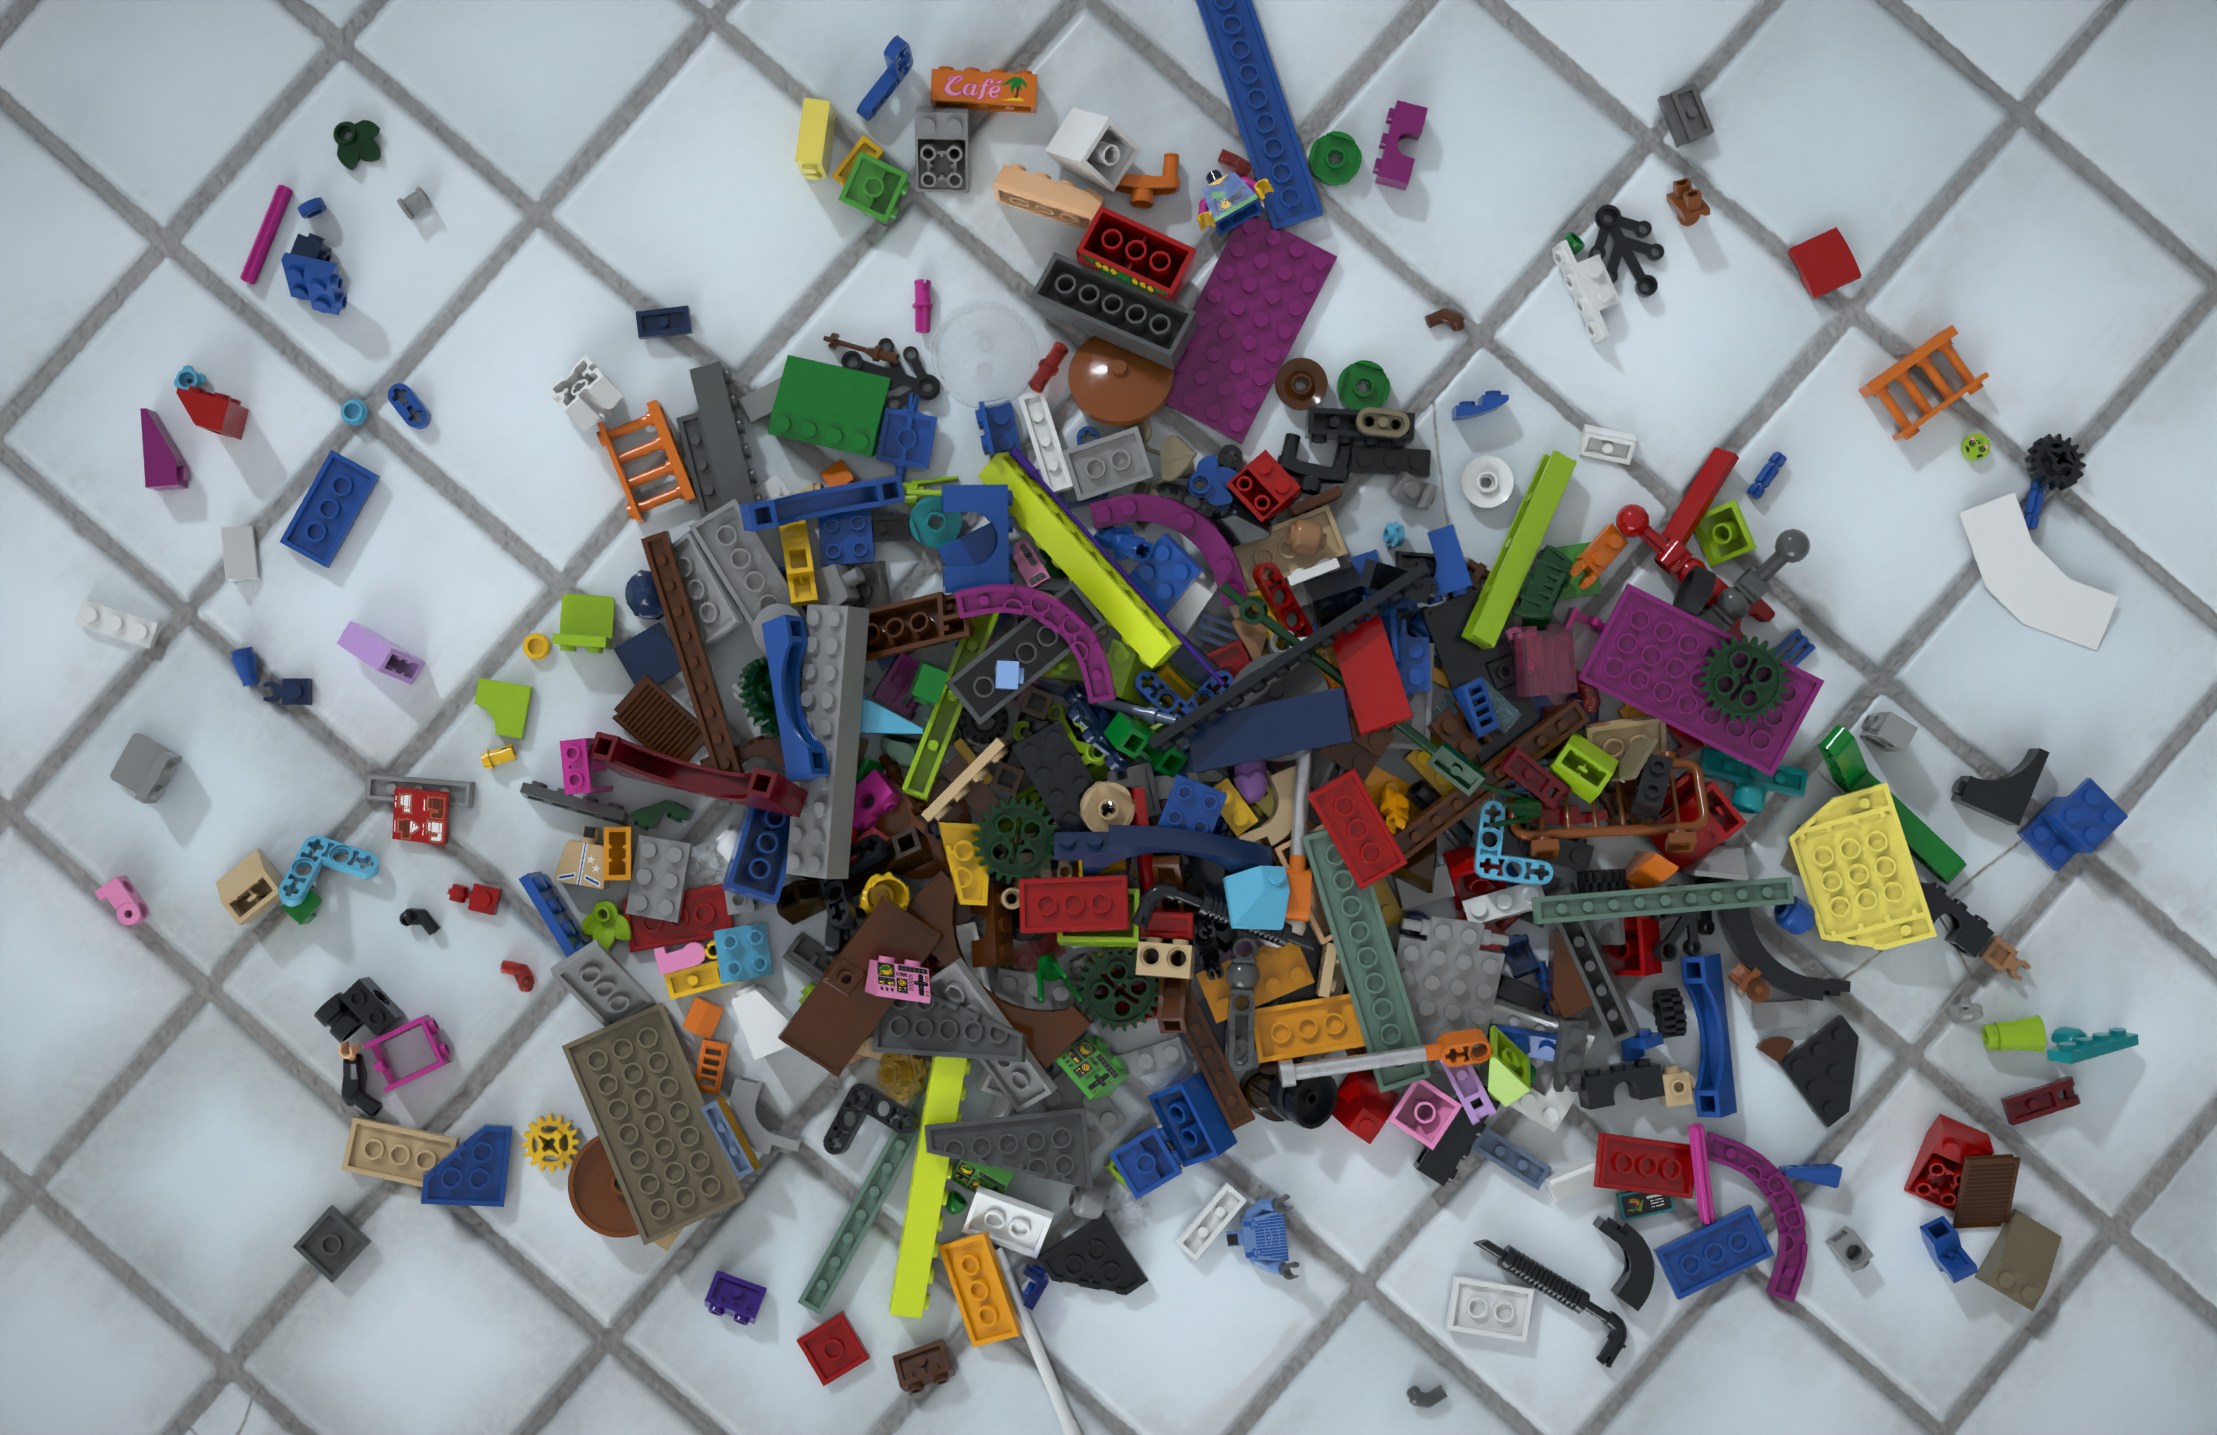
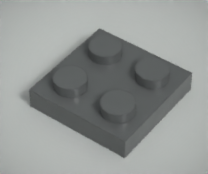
(332, 1243)

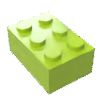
(1118, 938)

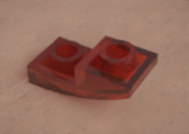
(1028, 954)

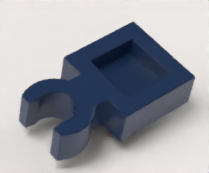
(293, 691)

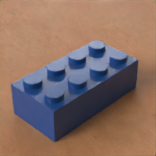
(759, 856)

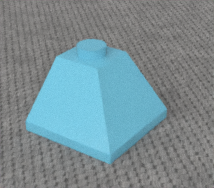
(1257, 898)

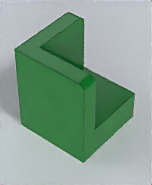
(303, 912)

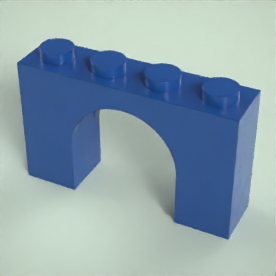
(993, 504)
(1451, 568)

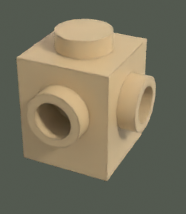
(1677, 1086)

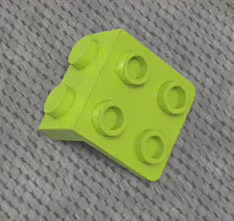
(586, 623)

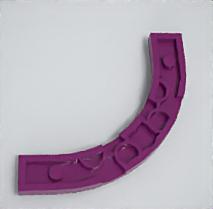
(1183, 520)
(1055, 615)
(1784, 1204)

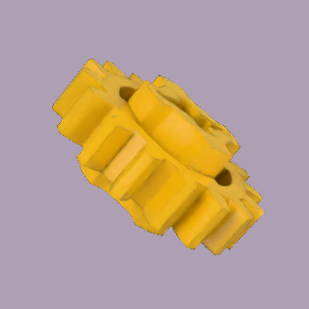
(559, 1150)

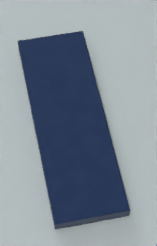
(1272, 730)

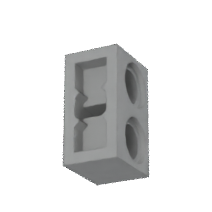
(1888, 731)

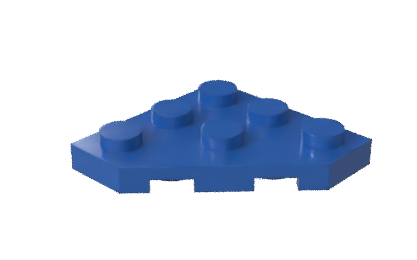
(473, 1171)

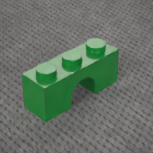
(928, 683)
(1132, 739)

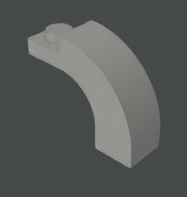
(746, 1110)

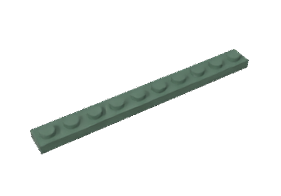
(1662, 900)
(862, 1211)

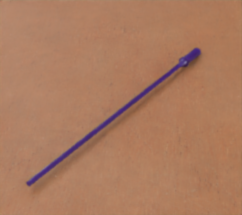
(1034, 474)

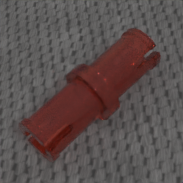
(1048, 367)

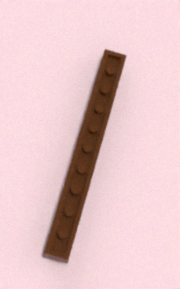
(691, 652)
(1457, 804)
(1211, 1058)

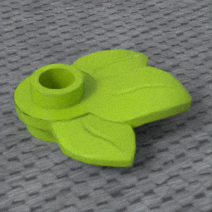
(608, 928)

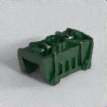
(1543, 589)

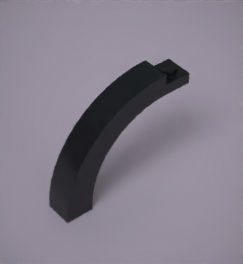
(1745, 944)

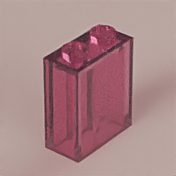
(1544, 661)

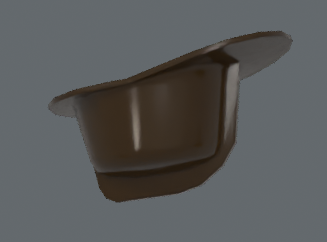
(1256, 1091)

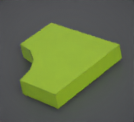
(507, 705)

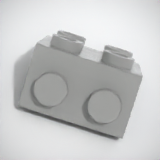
(145, 768)

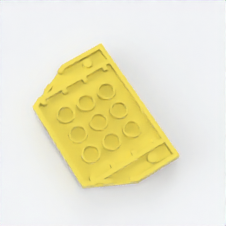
(1861, 872)

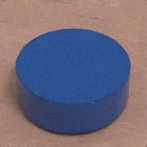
(312, 208)

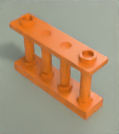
(1900, 373)
(664, 441)

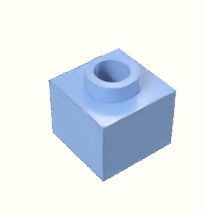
(1008, 675)

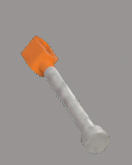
(1297, 875)
(1440, 1050)

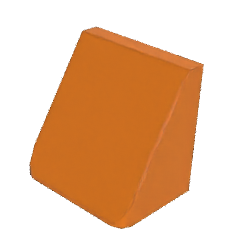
(837, 474)

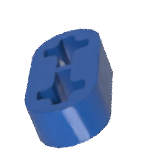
(404, 409)

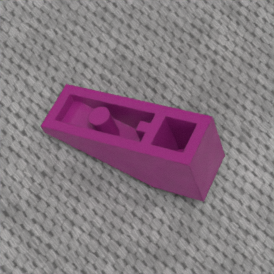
(162, 459)

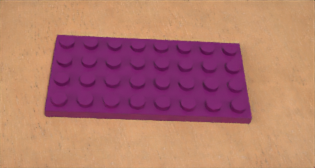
(1247, 325)
(1653, 660)

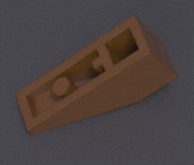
(1564, 982)

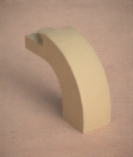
(1280, 820)

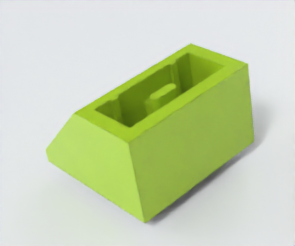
(1583, 767)

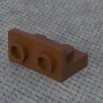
(923, 1366)

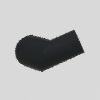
(421, 917)

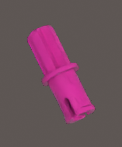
(922, 305)

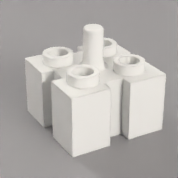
(586, 394)

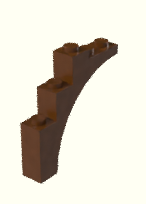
(1173, 992)

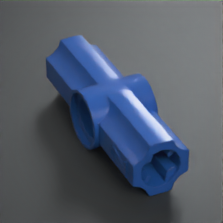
(1124, 543)

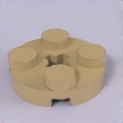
(1100, 794)

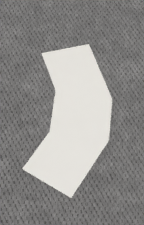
(2029, 580)

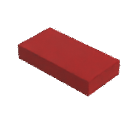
(1170, 924)

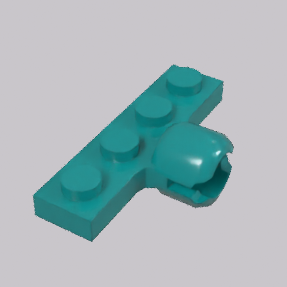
(1750, 783)
(2077, 1047)

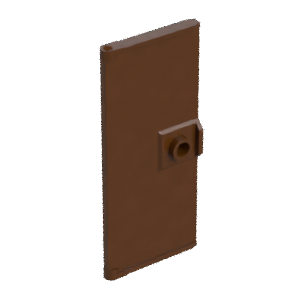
(838, 1010)

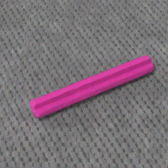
(266, 234)
(1701, 1173)

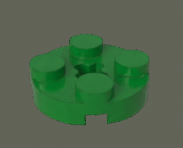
(1328, 145)
(1356, 373)

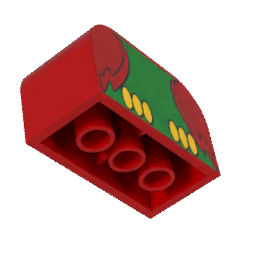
(1137, 254)

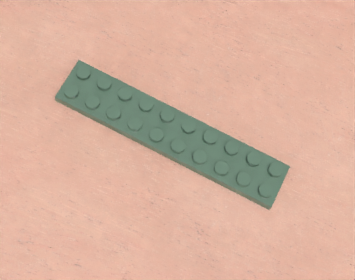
(1365, 961)

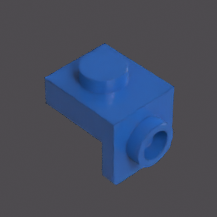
(1634, 1047)

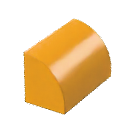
(617, 853)

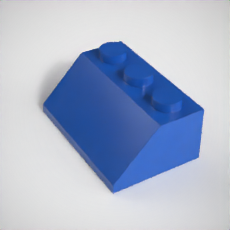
(1192, 1119)

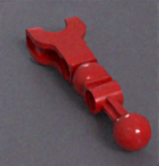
(1677, 560)

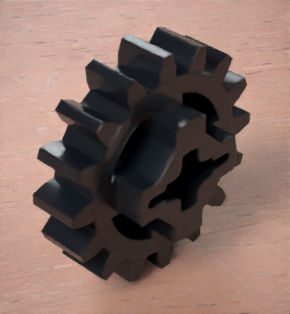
(2055, 462)

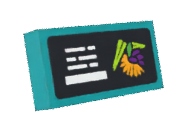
(1638, 1205)

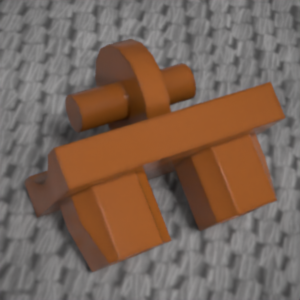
(1687, 202)
(1749, 983)

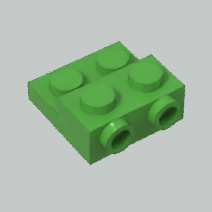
(874, 188)

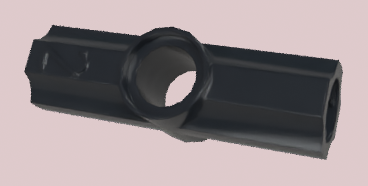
(1422, 797)

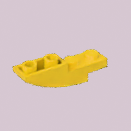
(798, 564)

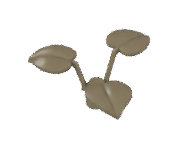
(1175, 462)

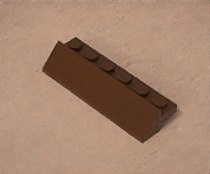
(916, 625)

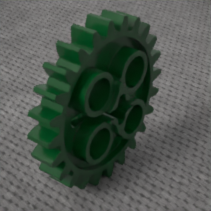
(1765, 691)
(759, 696)
(990, 836)
(1103, 1005)

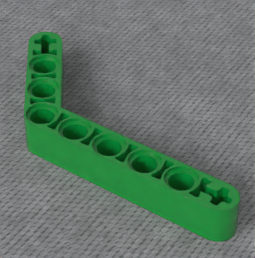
(1851, 774)

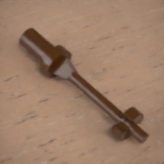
(877, 352)
(894, 772)

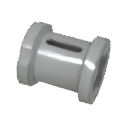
(414, 203)

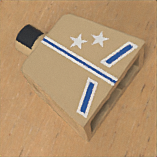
(583, 861)

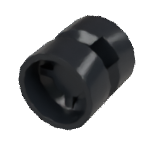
(339, 1018)

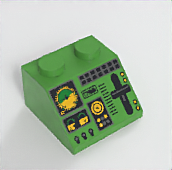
(1093, 1067)
(973, 1174)

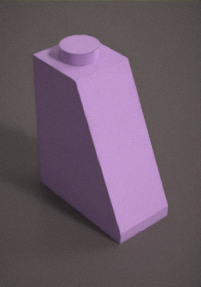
(380, 653)

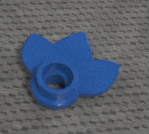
(1214, 480)

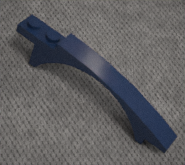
(1123, 841)

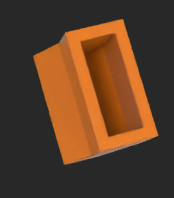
(703, 1017)

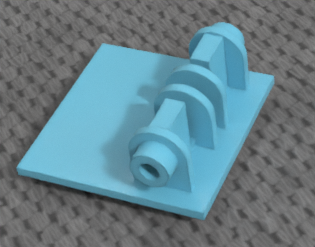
(743, 952)

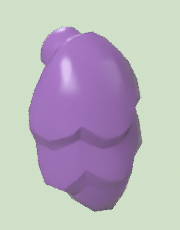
(1252, 780)

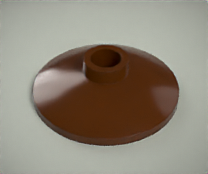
(1307, 372)

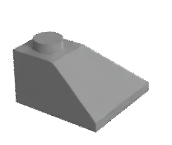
(1720, 862)

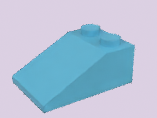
(880, 720)

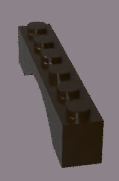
(805, 898)

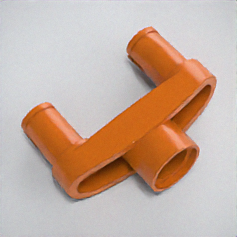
(1145, 187)

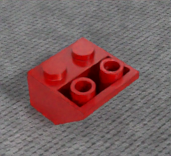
(214, 411)
(1264, 487)

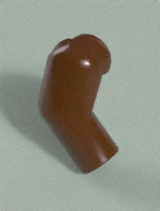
(1448, 316)

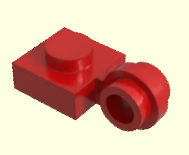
(482, 899)

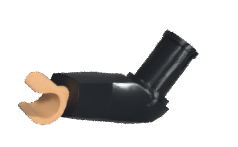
(356, 1079)

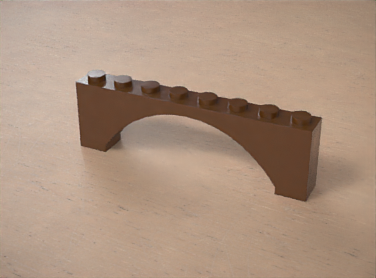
(1047, 1030)

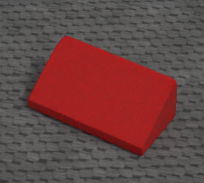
(1684, 786)

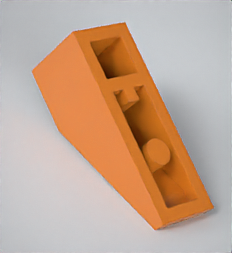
(1648, 870)

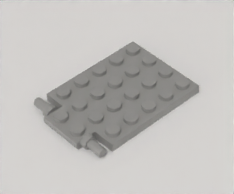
(1449, 976)

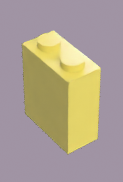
(815, 138)

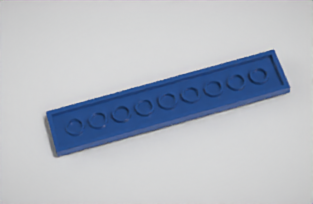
(1260, 110)

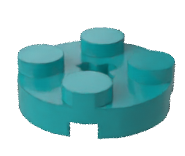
(929, 535)

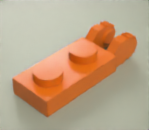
(1598, 555)

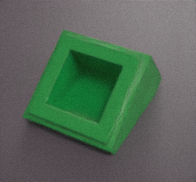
(867, 767)

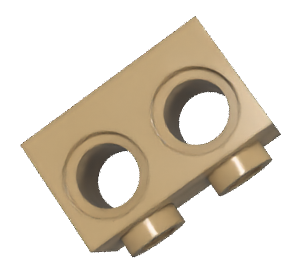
(1165, 966)

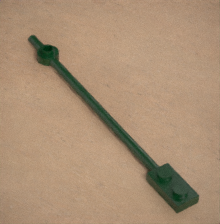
(1443, 759)

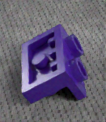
(735, 1298)

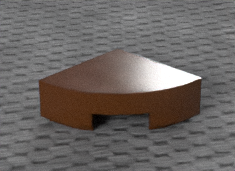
(1775, 1047)

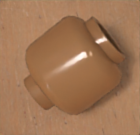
(1306, 537)

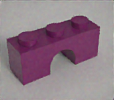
(1405, 122)

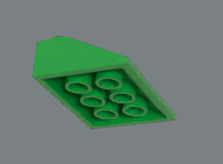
(830, 406)

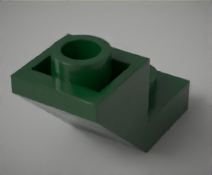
(652, 815)

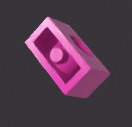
(885, 800)

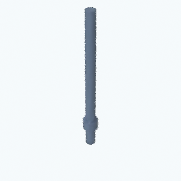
(1150, 714)

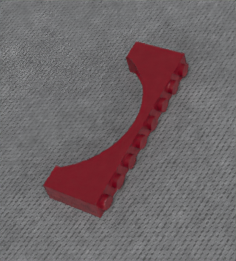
(758, 789)

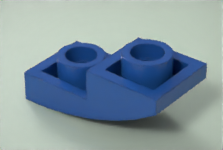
(1486, 403)

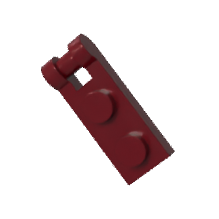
(1534, 778)
(2040, 1101)

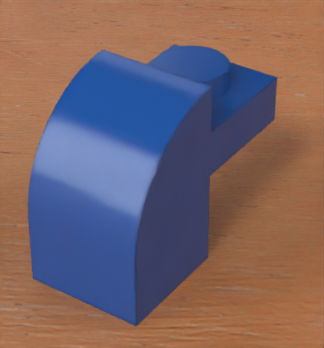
(1946, 1250)

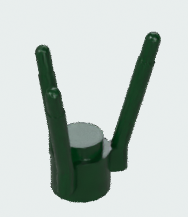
(1523, 808)

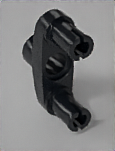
(1312, 475)
(1207, 945)

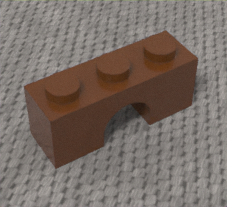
(996, 945)

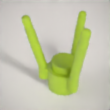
(915, 490)

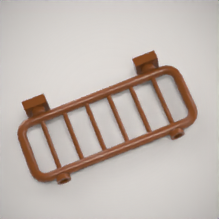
(1680, 835)

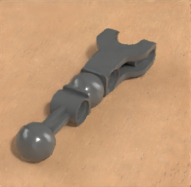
(1736, 601)
(1242, 978)

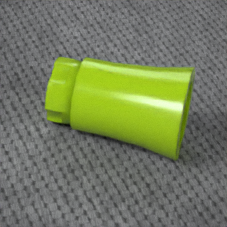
(2015, 1035)

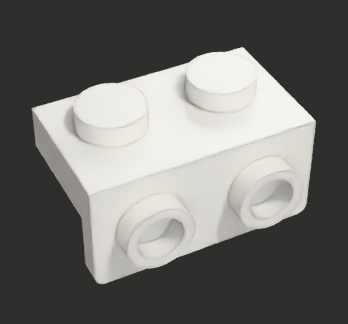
(1300, 575)

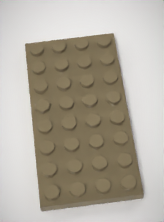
(653, 1123)

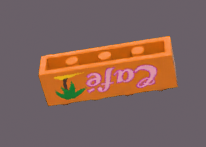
(984, 90)

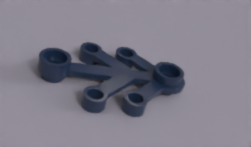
(1094, 729)

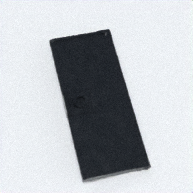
(1466, 662)

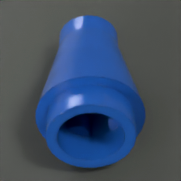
(245, 664)

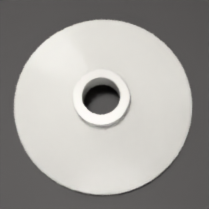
(1496, 472)

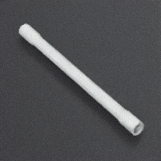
(1069, 1425)

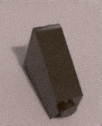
(1420, 868)

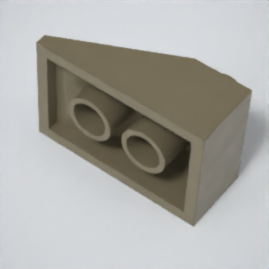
(2021, 1260)

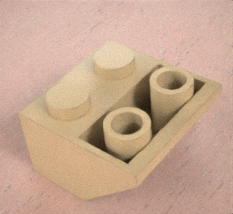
(250, 888)

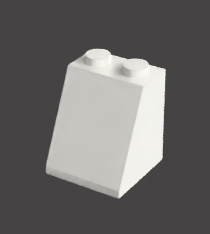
(1093, 148)
(1193, 601)
(761, 1019)

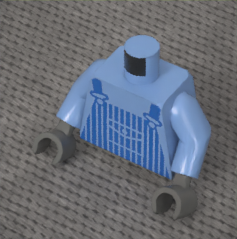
(1265, 1236)

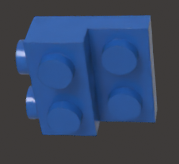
(315, 281)
(1147, 1160)

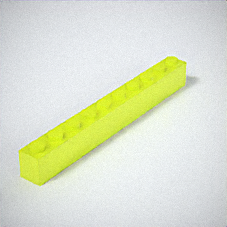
(1083, 563)
(927, 1191)

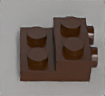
(1362, 752)

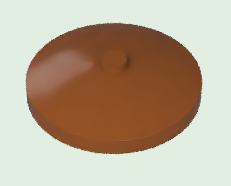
(1117, 384)
(902, 819)
(597, 1193)

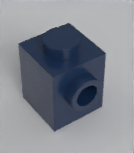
(312, 247)

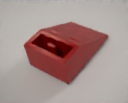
(1722, 824)
(1941, 1160)

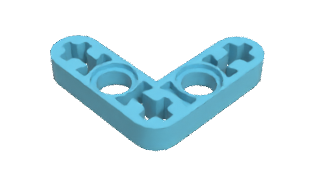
(1494, 853)
(325, 858)

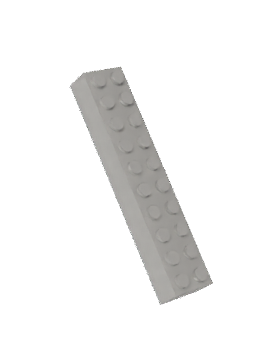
(833, 708)

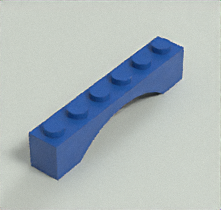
(821, 502)
(785, 646)
(1715, 1079)

